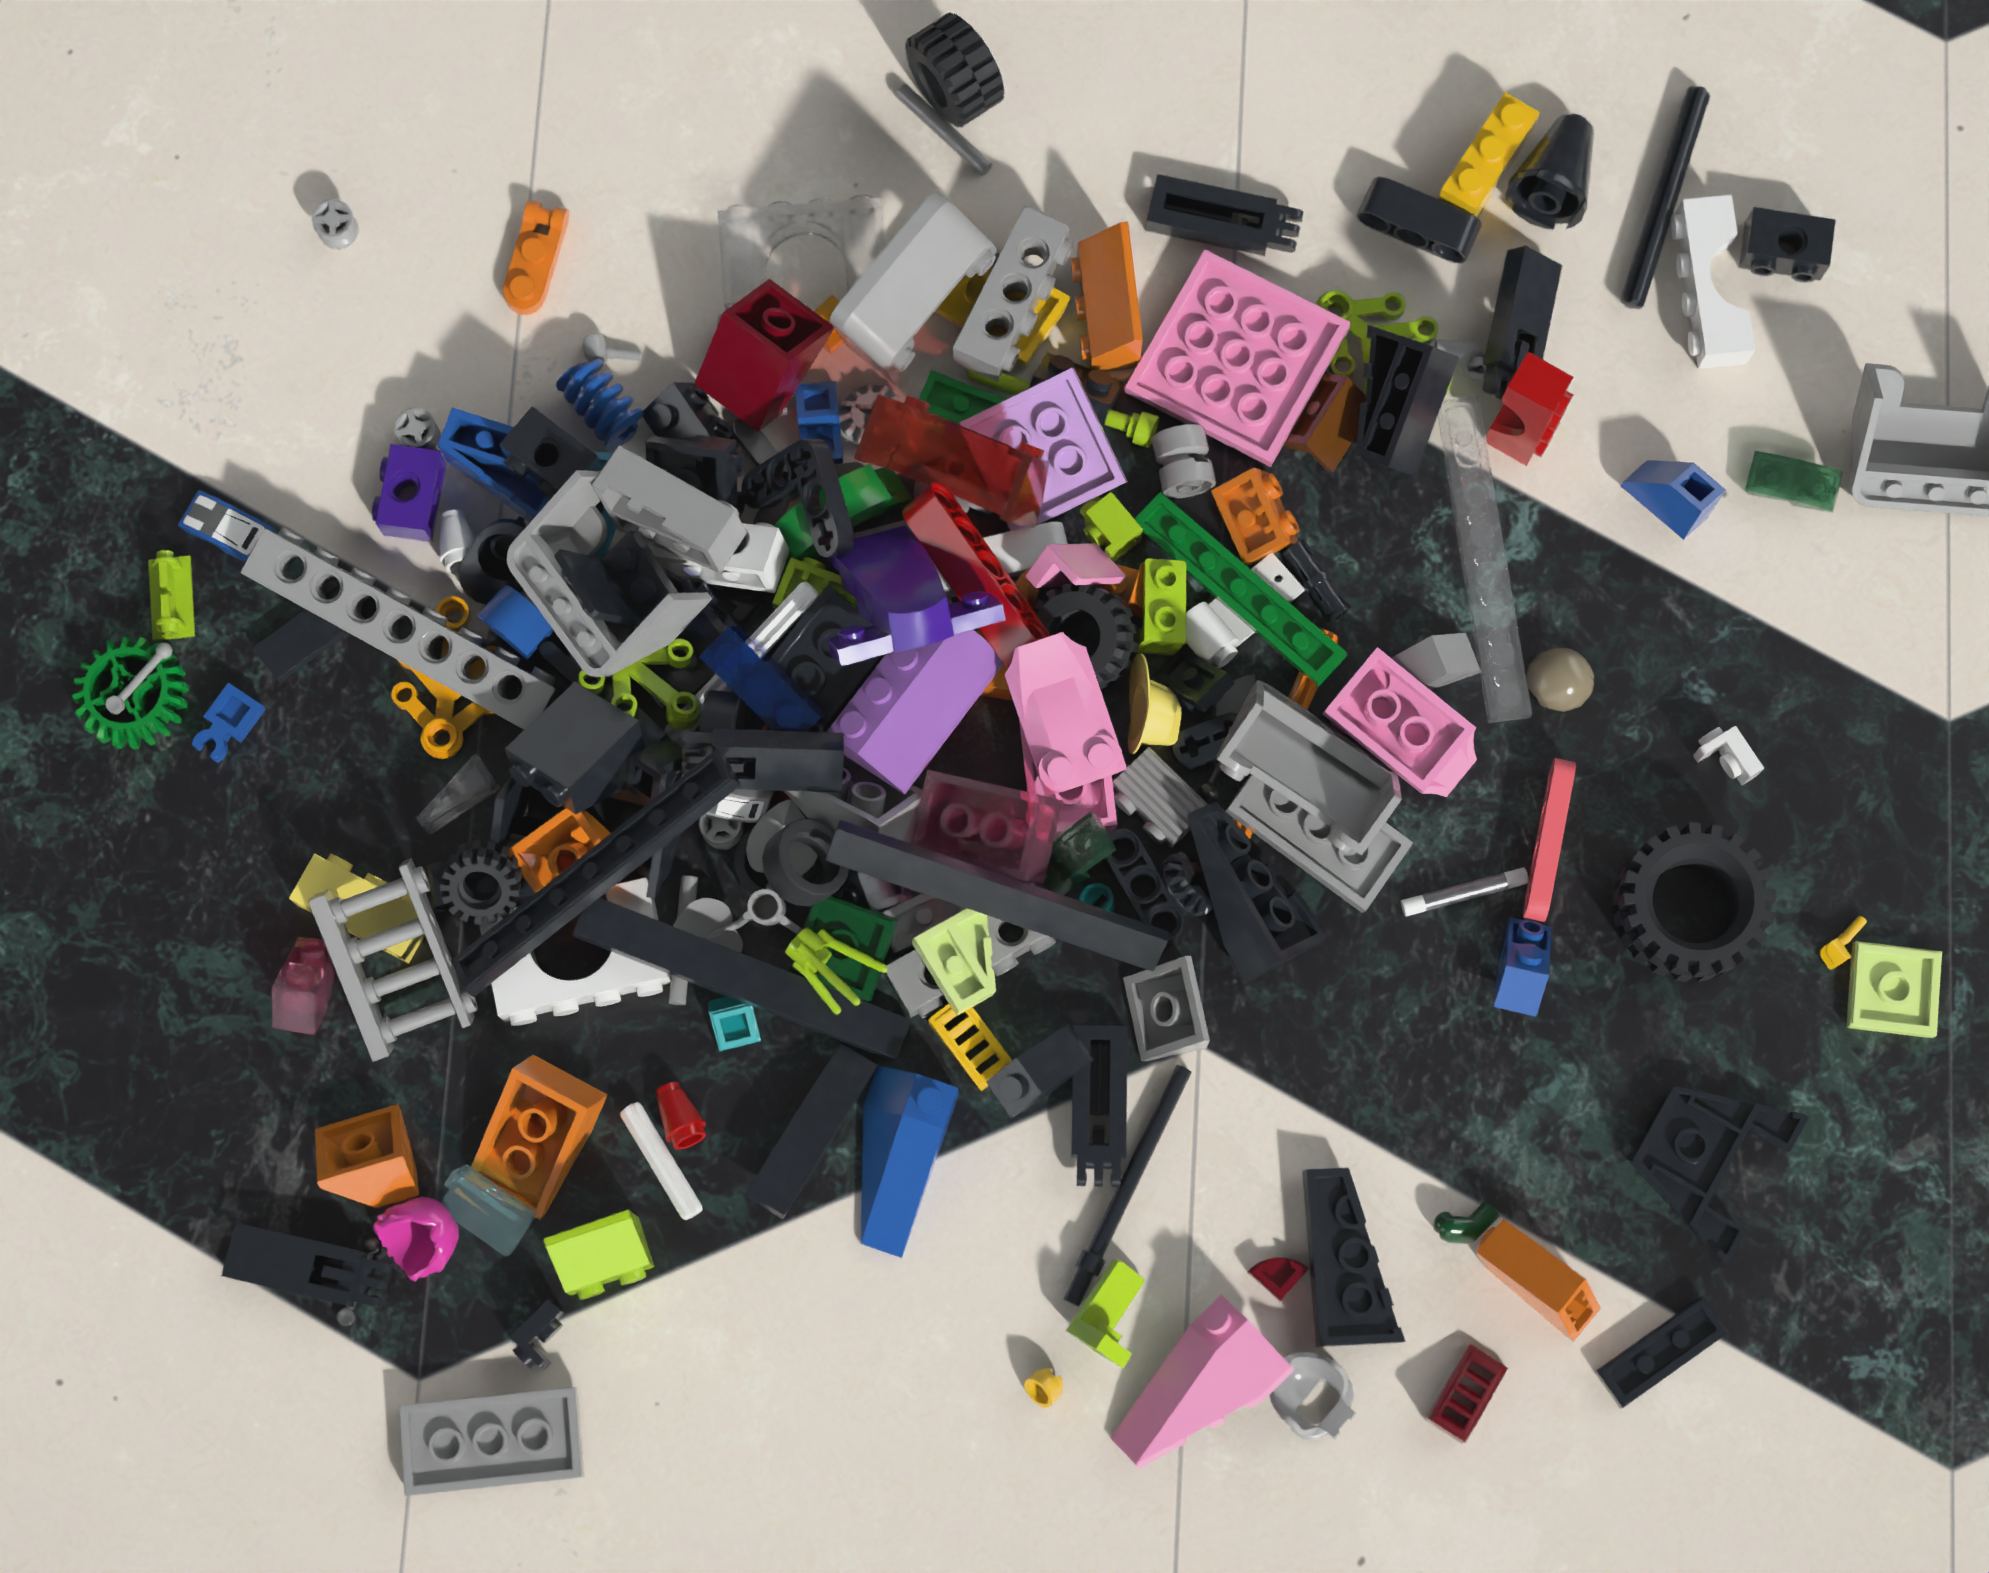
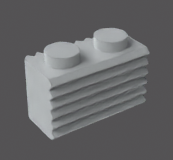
(1157, 797)

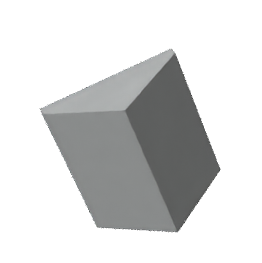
(1167, 1010)

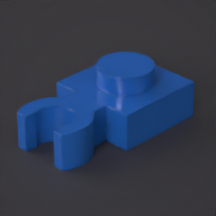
(231, 716)

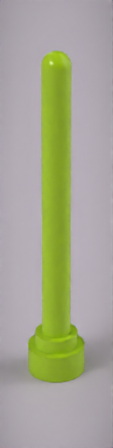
(1138, 427)

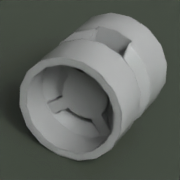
(1183, 461)

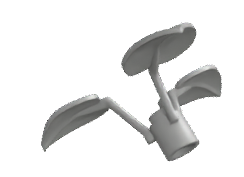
(714, 919)

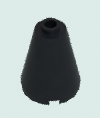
(1555, 176)

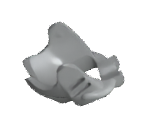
(1293, 1391)

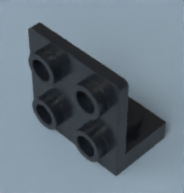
(621, 585)

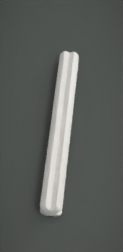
(764, 637)

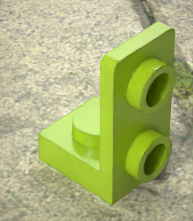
(1163, 607)
(1103, 1310)

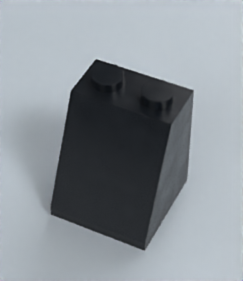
(576, 750)

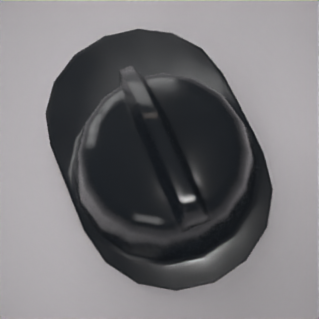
(485, 564)

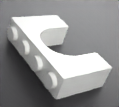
(529, 991)

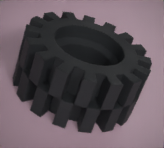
(477, 903)

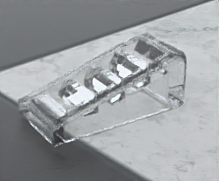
(463, 791)

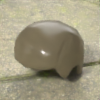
(1560, 679)

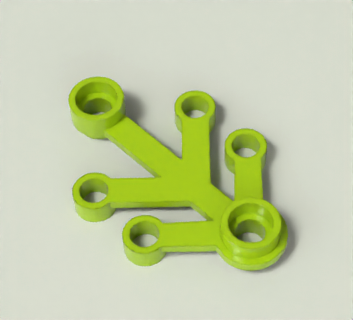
(1354, 309)
(654, 684)

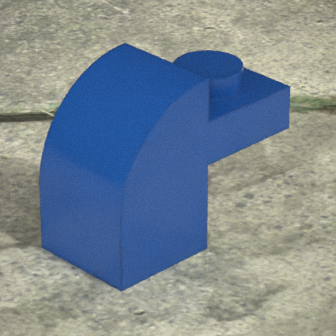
(515, 621)

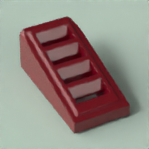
(1445, 1423)

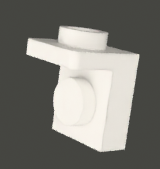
(1737, 756)

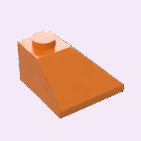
(556, 846)
(367, 1158)

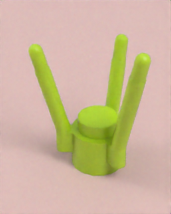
(811, 955)

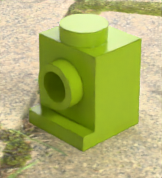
(1110, 526)

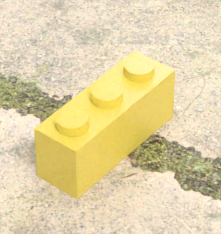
(336, 874)

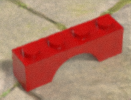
(1531, 410)

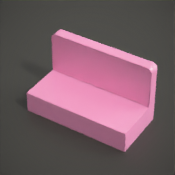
(1074, 564)

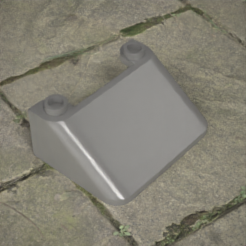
(1311, 766)

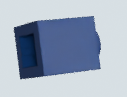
(1675, 493)
(1523, 966)

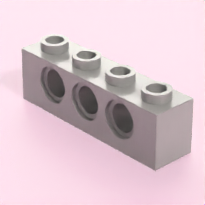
(1031, 235)
(925, 999)

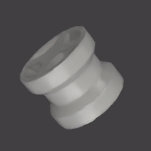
(328, 217)
(412, 424)
(711, 825)

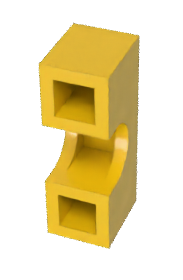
(1489, 155)

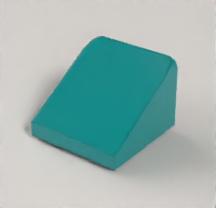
(733, 1023)

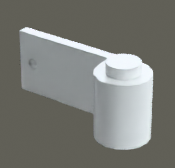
(1217, 632)

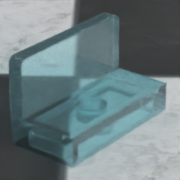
(486, 1209)

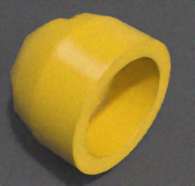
(1044, 1387)

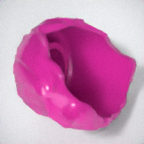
(418, 1235)

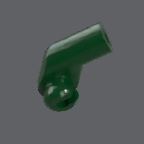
(1465, 1229)

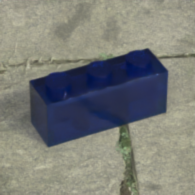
(761, 683)

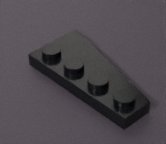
(1344, 1269)

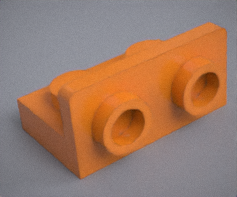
(1256, 515)

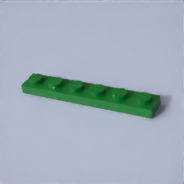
(1240, 590)

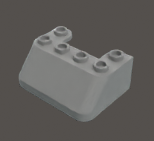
(1917, 452)

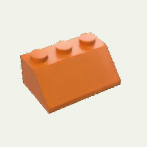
(1108, 300)

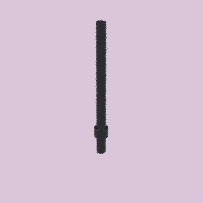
(1090, 1261)

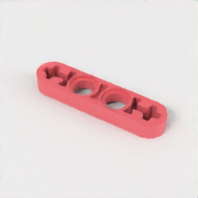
(1549, 839)

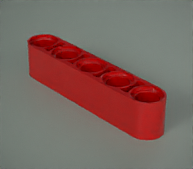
(972, 567)

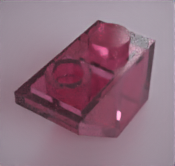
(303, 987)

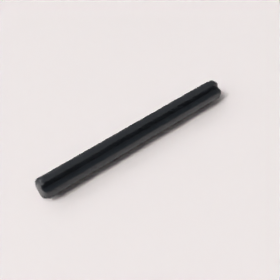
(1665, 197)

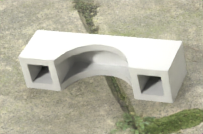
(1719, 330)

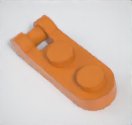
(534, 258)

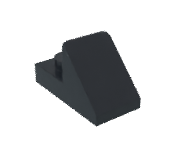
(1194, 682)

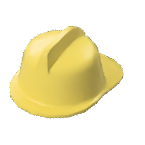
(1153, 709)

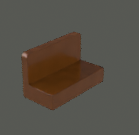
(1328, 421)

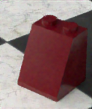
(762, 353)

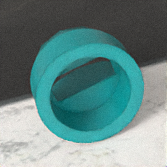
(1094, 895)

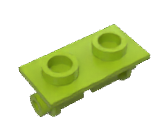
(171, 596)

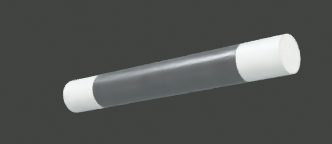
(1464, 891)

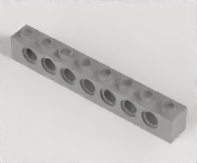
(271, 566)

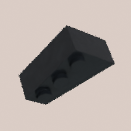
(1402, 399)

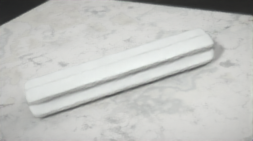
(661, 1161)

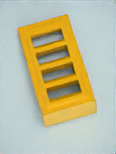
(945, 1015)

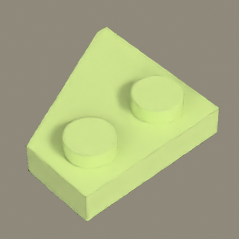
(959, 959)

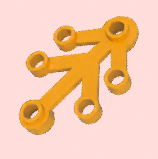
(443, 719)

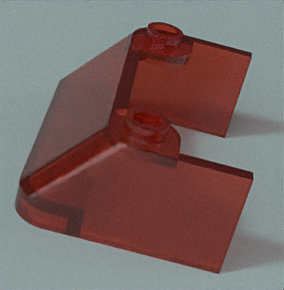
(962, 460)

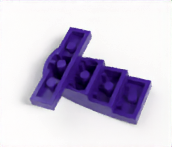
(901, 598)

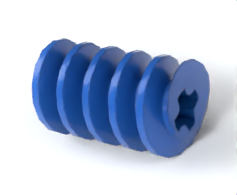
(599, 403)

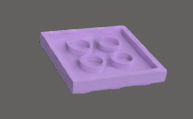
(1063, 424)

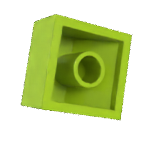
(600, 1254)

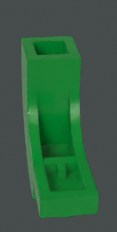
(866, 495)

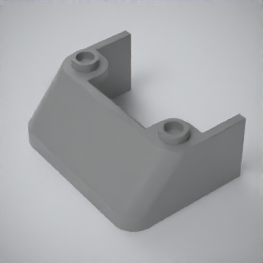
(910, 283)
(576, 525)

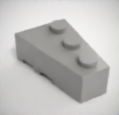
(668, 511)

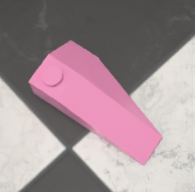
(1206, 1376)

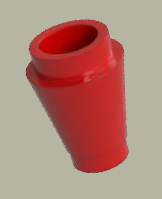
(679, 1117)

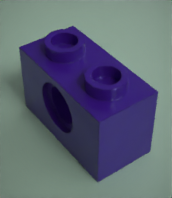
(418, 515)

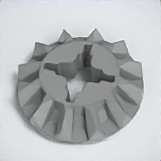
(851, 418)

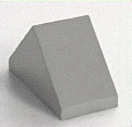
(1439, 660)

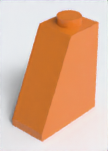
(1538, 1278)

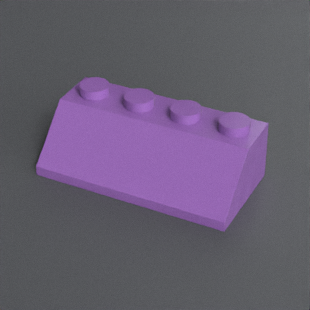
(914, 705)

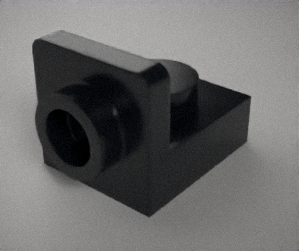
(873, 892)
(540, 1325)

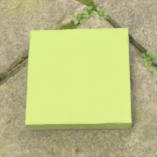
(1894, 989)

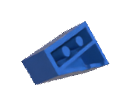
(474, 449)

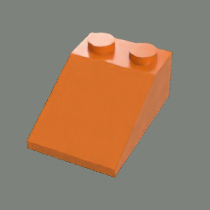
(537, 1132)

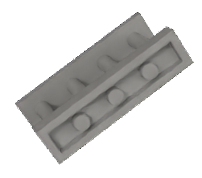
(365, 992)

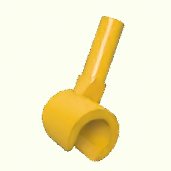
(1835, 951)

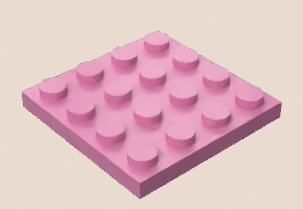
(1237, 357)

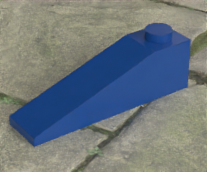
(900, 1144)

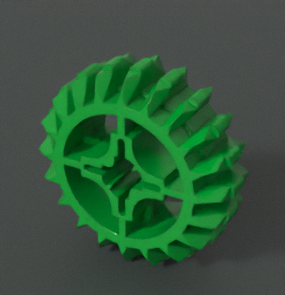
(163, 683)

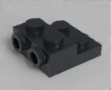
(703, 463)

